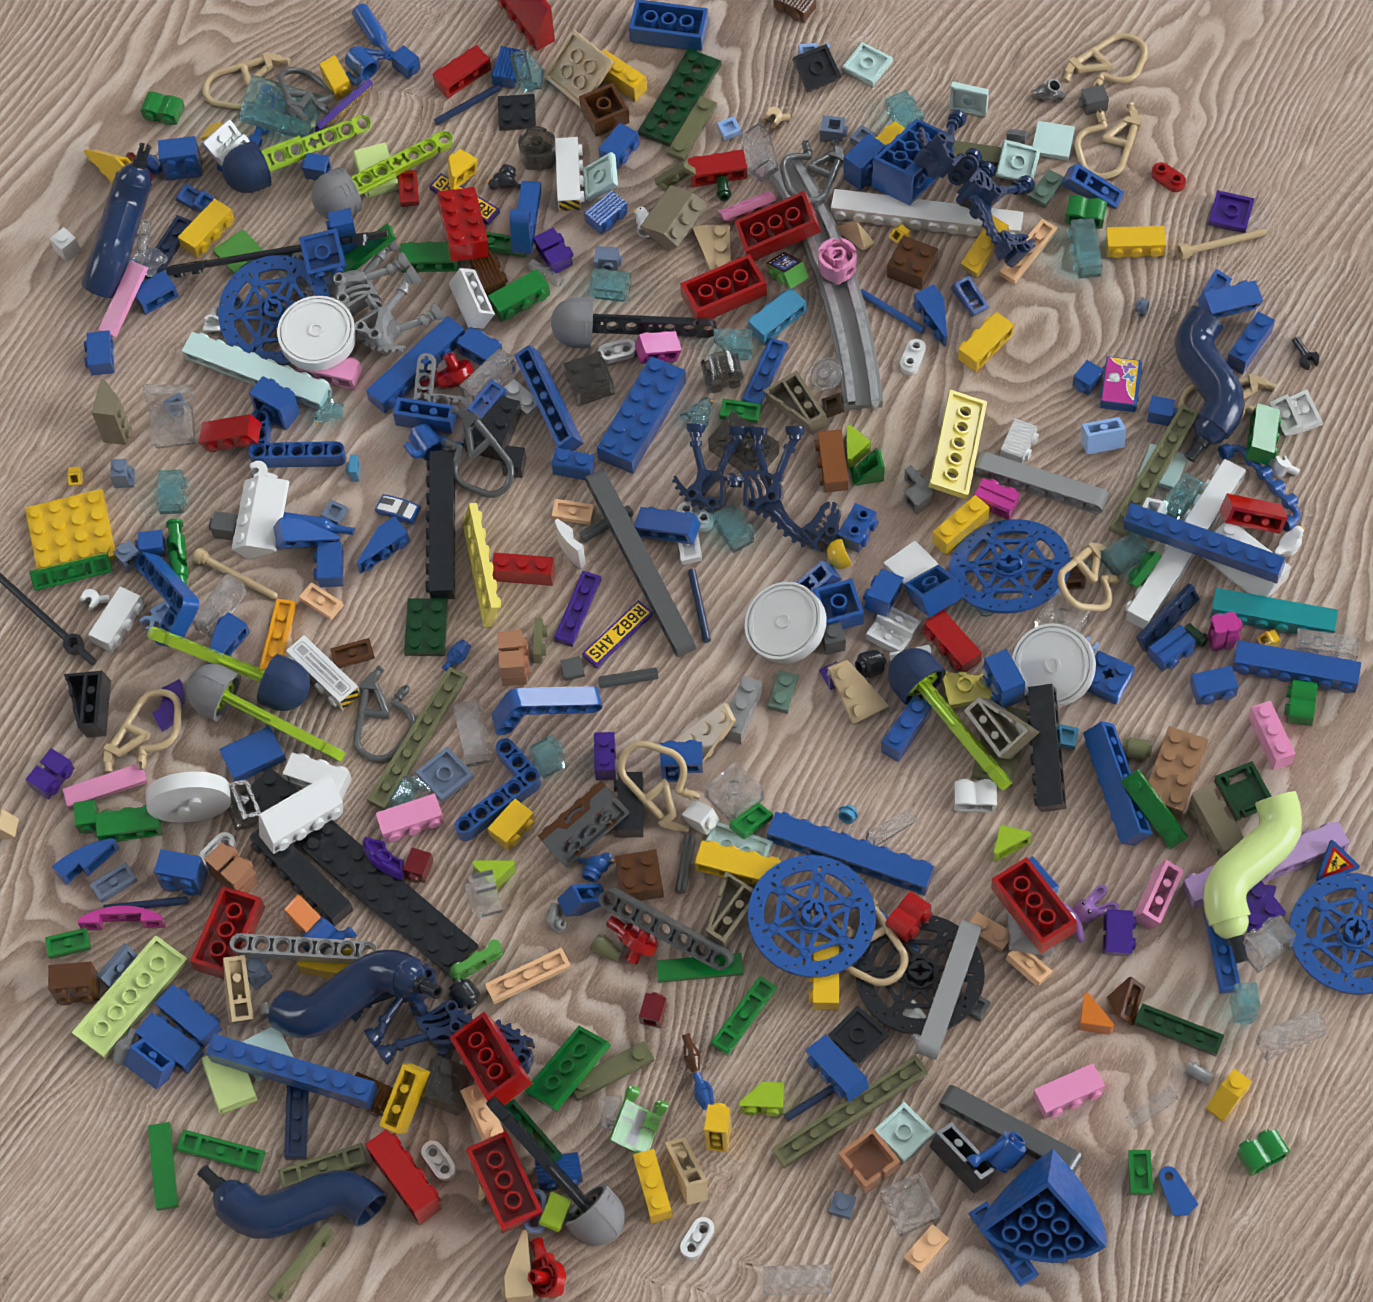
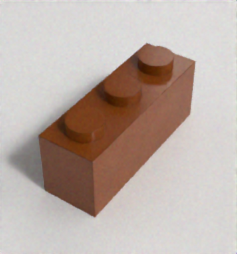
(832, 461)

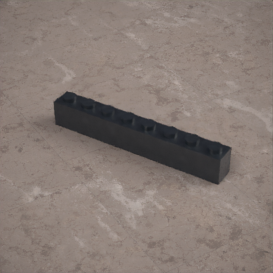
(441, 525)

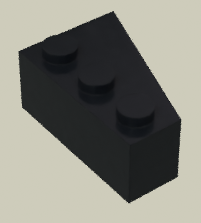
(501, 423)
(90, 701)

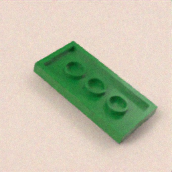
(567, 1068)

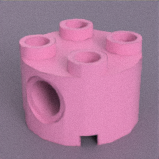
(837, 260)

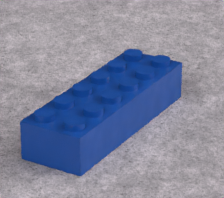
(641, 414)

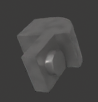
(919, 495)

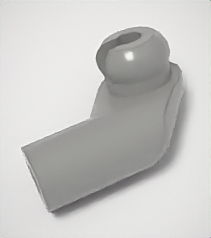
(554, 920)

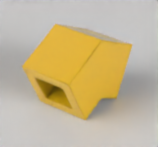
(897, 234)
(75, 475)
(1269, 638)

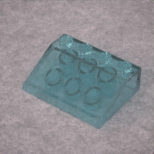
(266, 108)

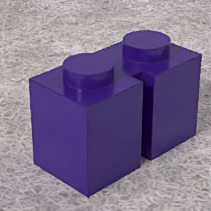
(553, 250)
(605, 756)
(49, 779)
(1119, 932)

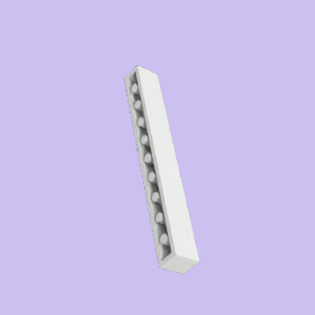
(919, 215)
(1175, 561)

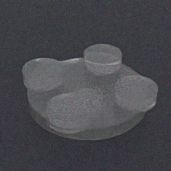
(152, 259)

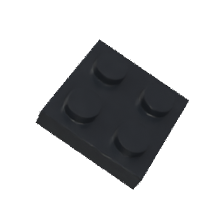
(816, 68)
(516, 112)
(858, 1035)

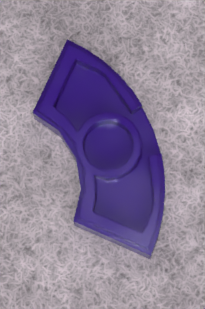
(165, 713)
(382, 858)

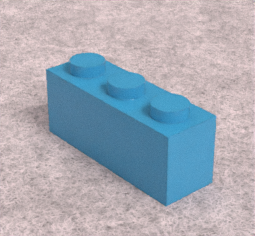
(777, 315)

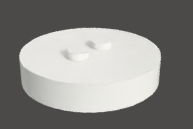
(316, 333)
(785, 622)
(1056, 657)
(188, 797)

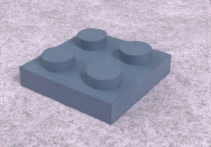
(444, 774)

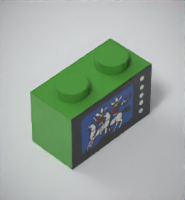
(787, 270)

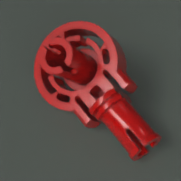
(452, 375)
(635, 938)
(546, 1272)

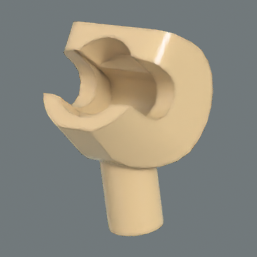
(775, 116)

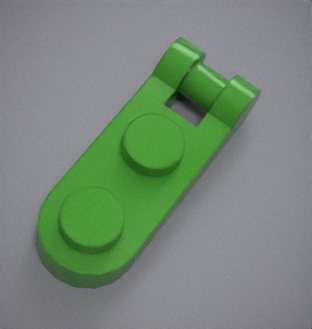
(476, 961)

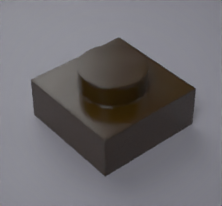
(833, 405)

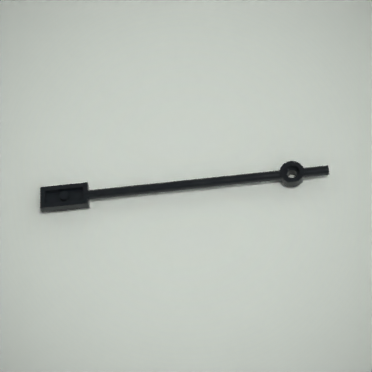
(197, 267)
(68, 639)

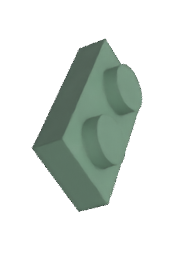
(1046, 188)
(783, 691)

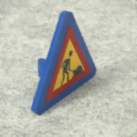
(1336, 862)

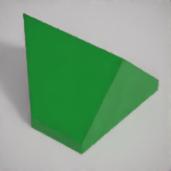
(869, 470)

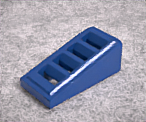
(968, 282)

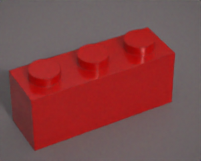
(461, 71)
(712, 166)
(229, 433)
(1253, 513)
(523, 569)
(952, 642)

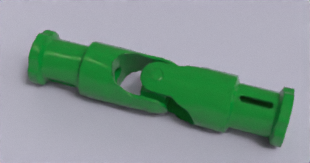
(177, 549)

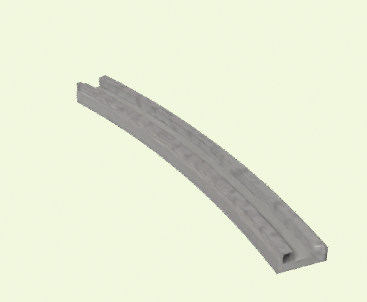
(841, 302)

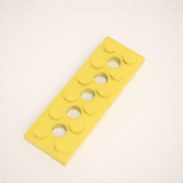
(946, 448)
(480, 566)

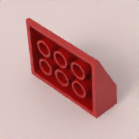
(532, 19)

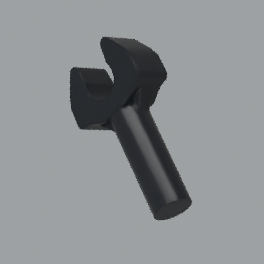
(1306, 355)

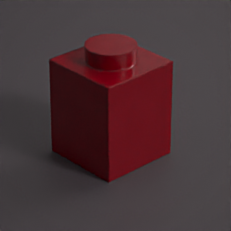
(418, 865)
(653, 1009)

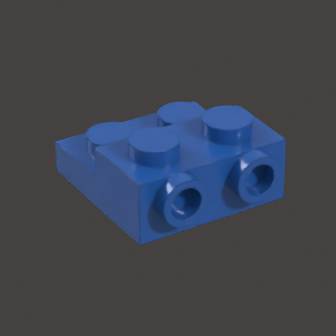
(323, 253)

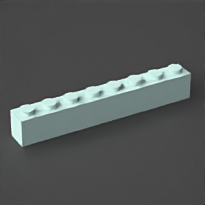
(251, 367)

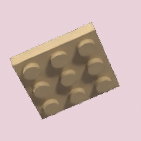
(578, 67)

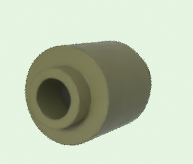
(1136, 748)

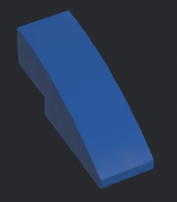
(85, 859)

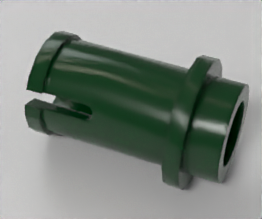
(723, 188)
(1200, 638)

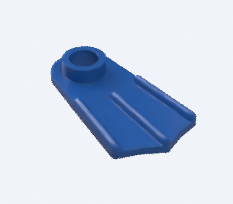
(1177, 1193)

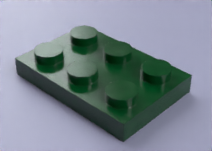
(426, 627)

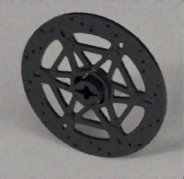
(916, 983)

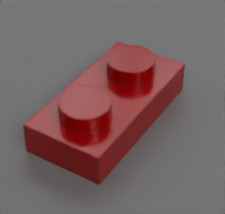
(408, 188)

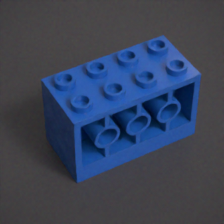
(895, 167)

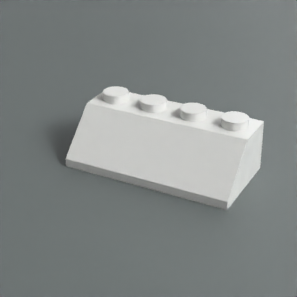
(259, 510)
(1248, 582)
(300, 814)

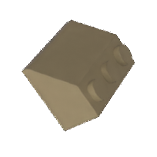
(673, 217)
(110, 416)

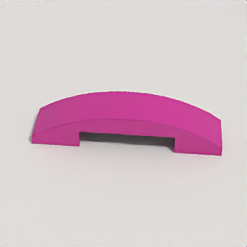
(95, 919)

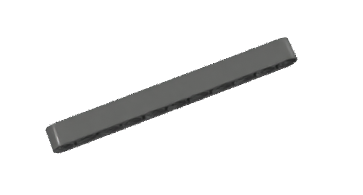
(640, 563)

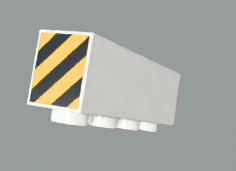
(568, 174)
(324, 673)

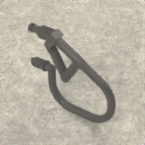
(295, 108)
(835, 156)
(474, 419)
(368, 686)

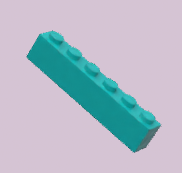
(1274, 613)

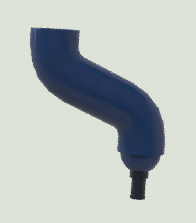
(118, 226)
(1211, 378)
(350, 992)
(294, 1205)

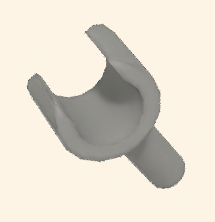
(264, 1009)

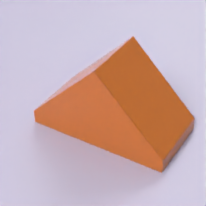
(301, 914)
(1094, 1018)

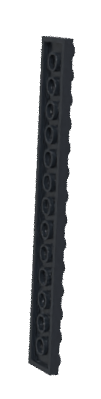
(385, 895)

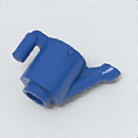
(364, 62)
(424, 441)
(326, 930)
(1004, 1153)

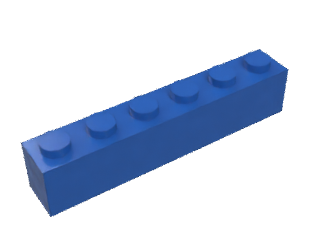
(402, 375)
(548, 398)
(1296, 665)
(1111, 768)

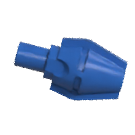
(153, 164)
(457, 654)
(702, 1091)

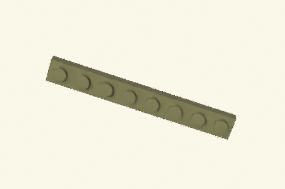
(1156, 465)
(417, 737)
(848, 1113)

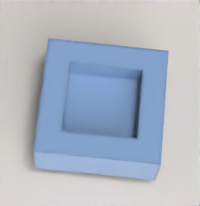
(729, 128)

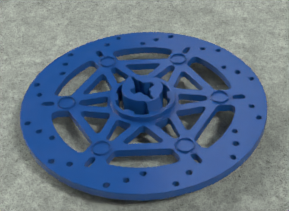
(265, 305)
(1009, 565)
(815, 927)
(1344, 940)

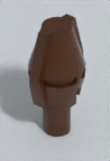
(690, 1053)

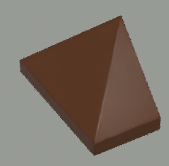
(1127, 999)

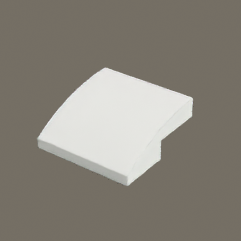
(223, 140)
(1297, 413)
(572, 549)
(910, 562)
(893, 631)

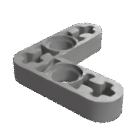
(432, 397)

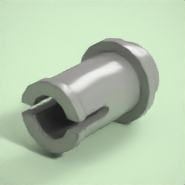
(1199, 1073)

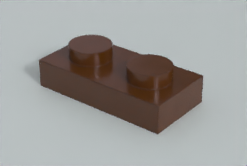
(352, 653)

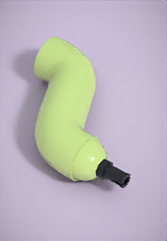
(1247, 865)

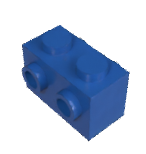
(857, 527)

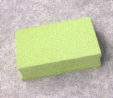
(369, 156)
(229, 1086)

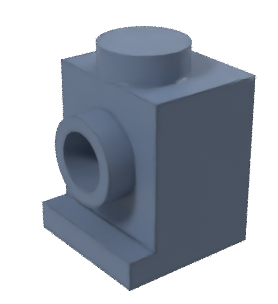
(833, 128)
(607, 258)
(122, 474)
(125, 552)
(257, 972)

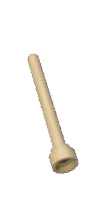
(1185, 251)
(202, 557)

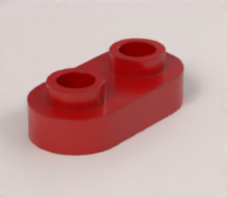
(1167, 177)

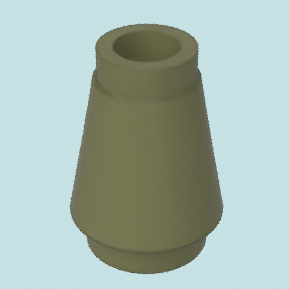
(606, 948)

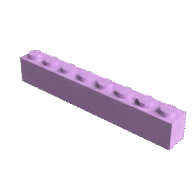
(1308, 850)

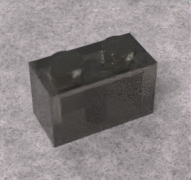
(243, 807)

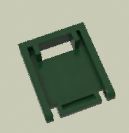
(1243, 794)

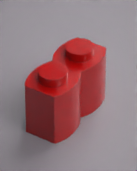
(909, 916)

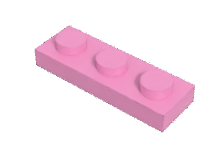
(747, 206)

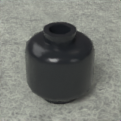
(870, 663)
(464, 993)

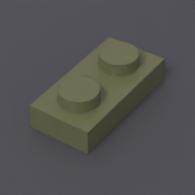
(675, 175)
(540, 633)

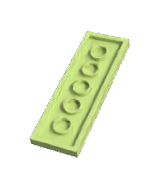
(130, 996)

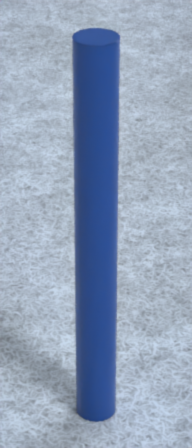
(892, 311)

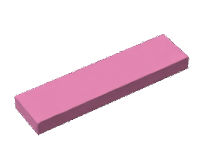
(123, 298)
(105, 785)

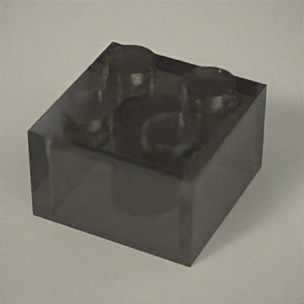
(589, 378)
(444, 1085)

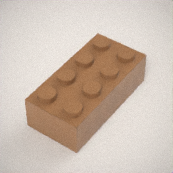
(1177, 768)

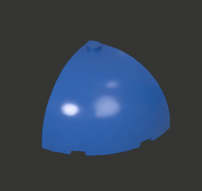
(1045, 1215)

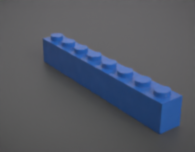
(1204, 543)
(856, 854)
(292, 1071)

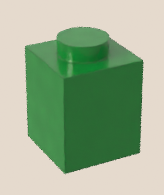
(85, 816)

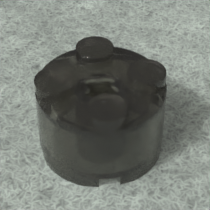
(537, 148)
(722, 371)

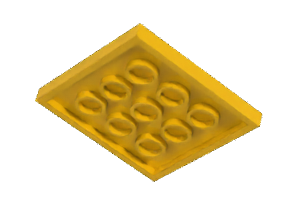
(70, 528)

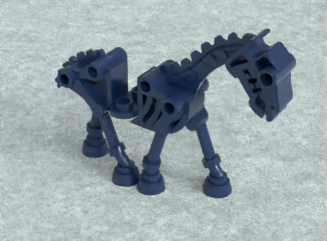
(979, 190)
(768, 504)
(436, 1027)

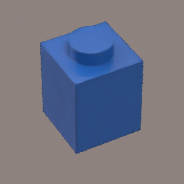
(405, 62)
(315, 165)
(1087, 377)
(1161, 410)
(151, 542)

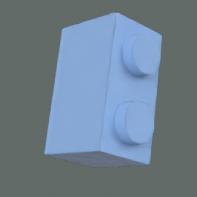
(1103, 435)

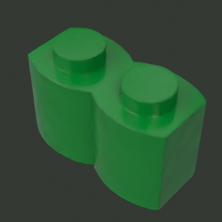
(162, 108)
(1084, 208)
(1301, 702)
(1263, 1151)

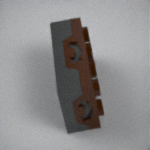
(583, 824)

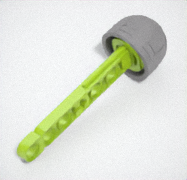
(340, 191)
(214, 689)

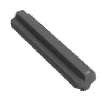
(599, 527)
(628, 677)
(685, 863)

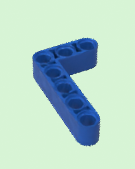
(524, 218)
(289, 449)
(176, 593)
(542, 701)
(502, 794)

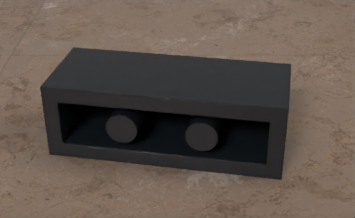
(633, 823)
(953, 1150)

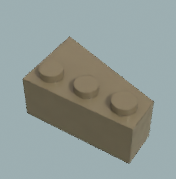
(797, 402)
(1000, 727)
(1213, 820)
(730, 910)

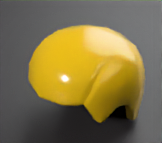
(837, 555)

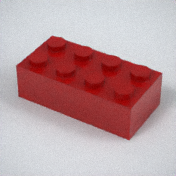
(462, 224)
(778, 226)
(724, 288)
(1034, 905)
(231, 915)
(490, 1059)
(403, 1176)
(504, 1182)

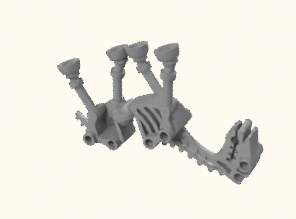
(358, 292)

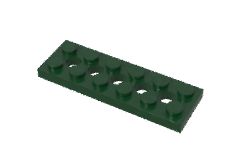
(674, 87)

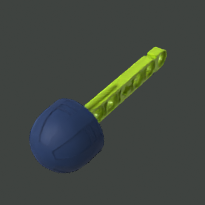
(249, 168)
(919, 674)
(281, 686)

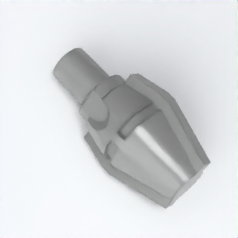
(122, 1047)

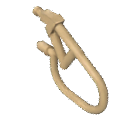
(267, 58)
(1075, 65)
(1131, 121)
(1252, 380)
(1093, 551)
(111, 750)
(668, 819)
(878, 933)

